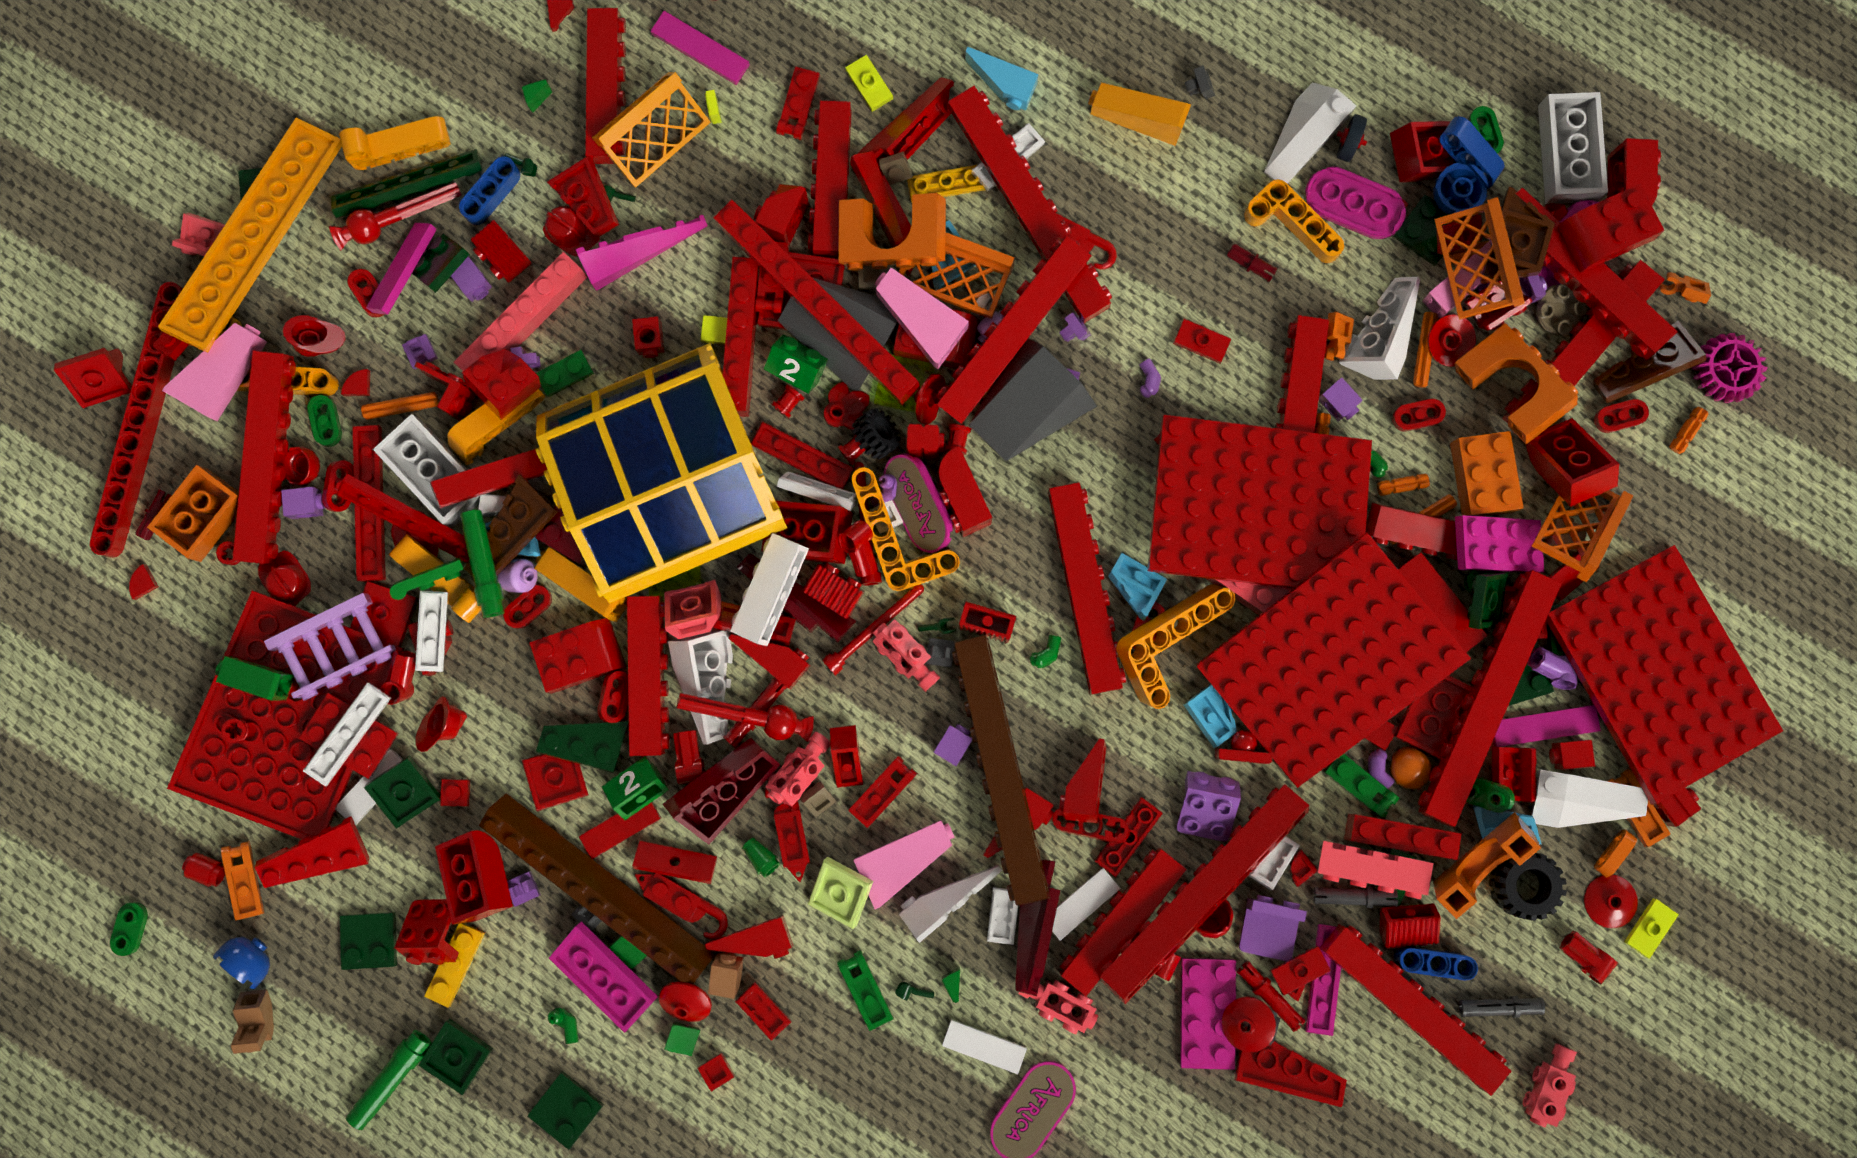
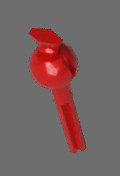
(365, 226)
(778, 722)

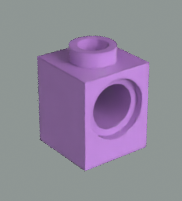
(471, 280)
(1340, 400)
(302, 502)
(954, 744)

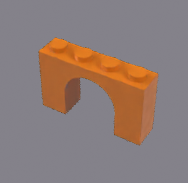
(923, 244)
(1506, 350)
(1458, 884)

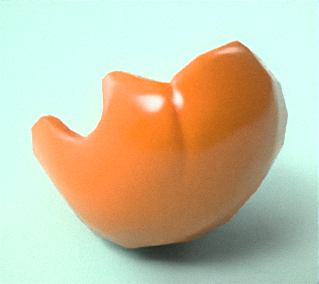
(1410, 768)

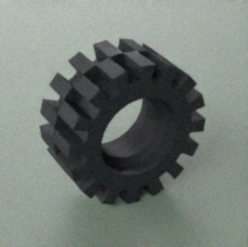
(876, 433)

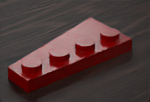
(325, 853)
(1291, 1074)

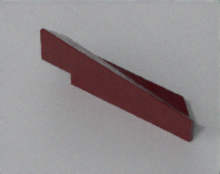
(806, 609)
(1034, 936)

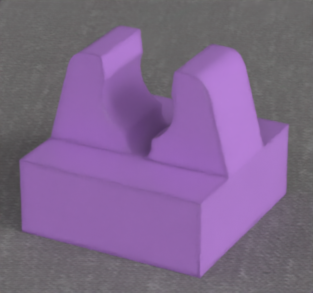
(1074, 328)
(419, 350)
(530, 359)
(523, 888)

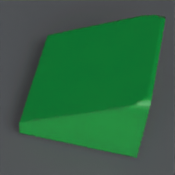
(536, 93)
(627, 952)
(951, 982)
(682, 1039)

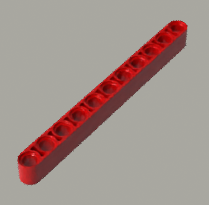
(131, 431)

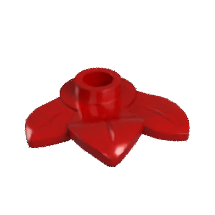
(847, 403)

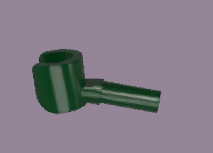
(528, 168)
(611, 192)
(940, 626)
(905, 989)

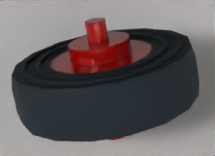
(1351, 138)

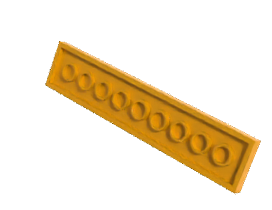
(251, 235)

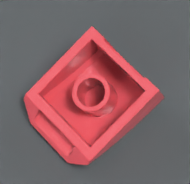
(692, 609)

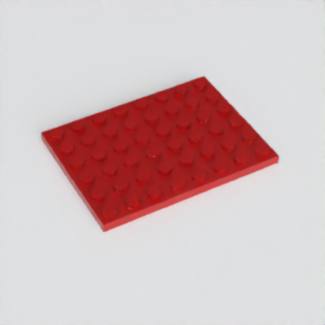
(1255, 501)
(1333, 660)
(1663, 674)
(265, 772)

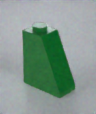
(254, 678)

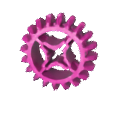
(1733, 350)

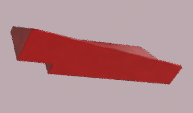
(914, 124)
(880, 194)

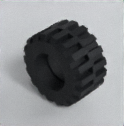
(1547, 896)

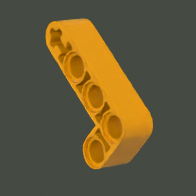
(393, 143)
(1297, 225)
(482, 425)
(417, 558)

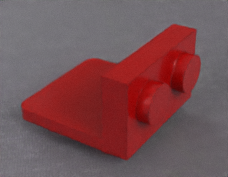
(457, 397)
(424, 933)

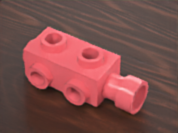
(905, 649)
(797, 776)
(1063, 1007)
(1544, 1089)

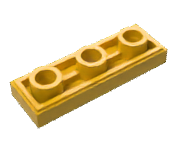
(961, 182)

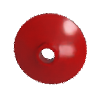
(1461, 337)
(925, 399)
(1598, 901)
(685, 1001)
(1257, 1015)

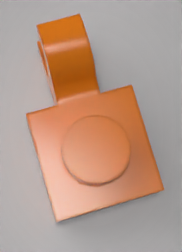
(1690, 288)
(1339, 334)

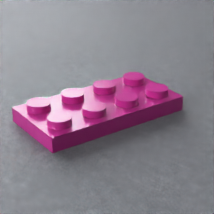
(1497, 544)
(603, 977)
(1206, 991)

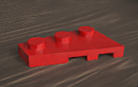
(585, 194)

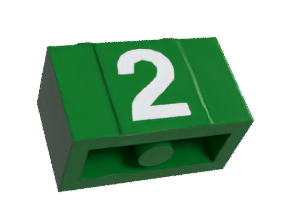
(795, 363)
(635, 788)

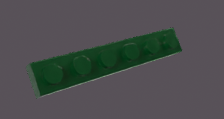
(406, 183)

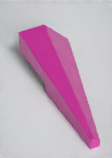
(623, 255)

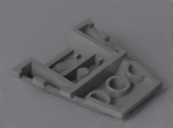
(863, 307)
(1029, 402)

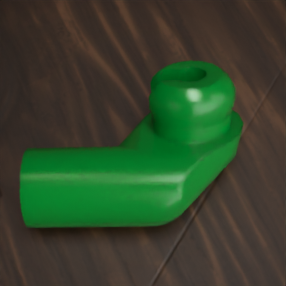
(1379, 464)
(1048, 655)
(566, 1021)

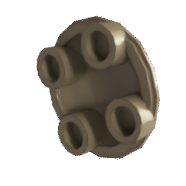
(1560, 310)

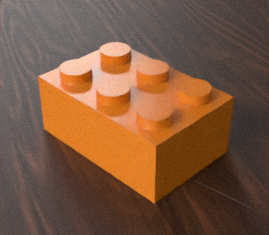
(1486, 474)
(197, 514)

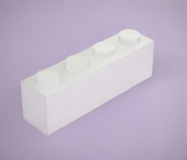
(769, 589)

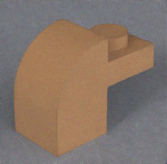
(254, 1021)

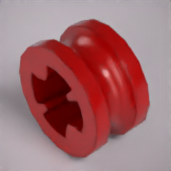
(221, 553)
(229, 736)

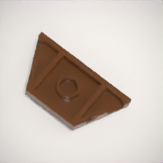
(1528, 236)

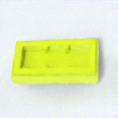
(869, 83)
(1651, 928)

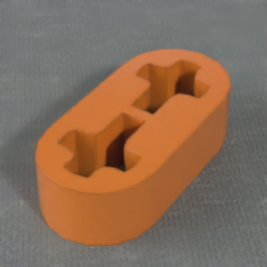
(1615, 853)

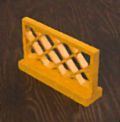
(643, 108)

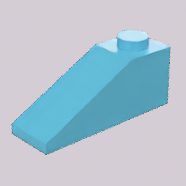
(1007, 81)

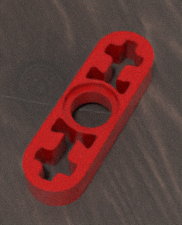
(1109, 836)

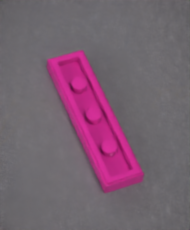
(700, 47)
(401, 268)
(1547, 726)
(1323, 992)

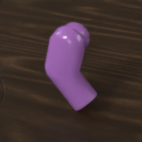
(1152, 380)
(888, 490)
(1376, 768)

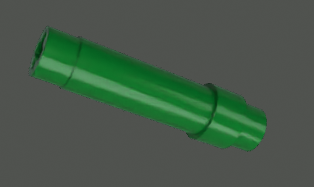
(487, 590)
(404, 1059)

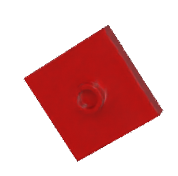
(387, 614)
(553, 781)

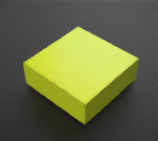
(713, 106)
(714, 330)

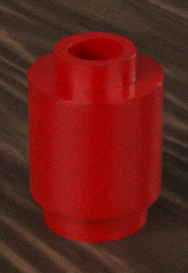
(203, 870)

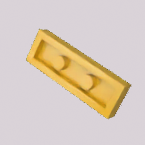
(451, 974)

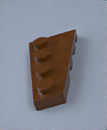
(1636, 373)
(517, 523)

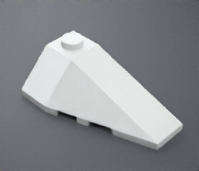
(1309, 126)
(1384, 340)
(701, 672)
(1579, 800)
(932, 908)

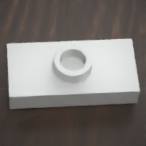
(1274, 865)
(1002, 918)

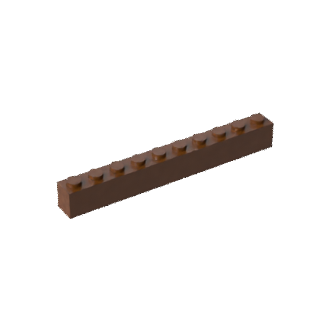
(1001, 770)
(596, 889)

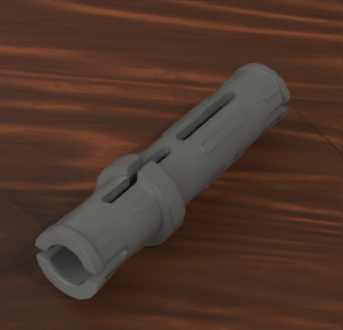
(1355, 897)
(1502, 1007)

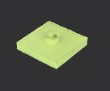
(840, 892)

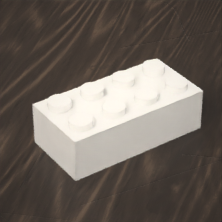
(1572, 147)
(418, 459)

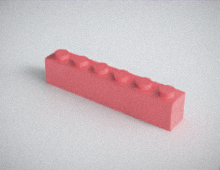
(527, 310)

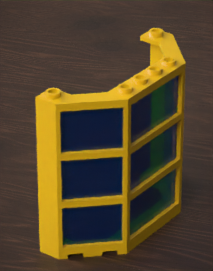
(656, 474)

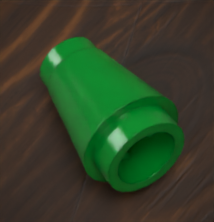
(761, 858)

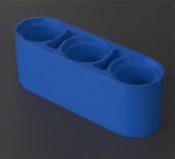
(1469, 147)
(491, 178)
(1447, 966)

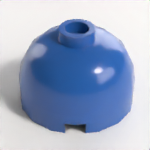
(1460, 188)
(244, 960)

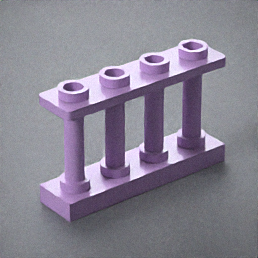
(333, 620)

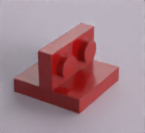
(94, 376)

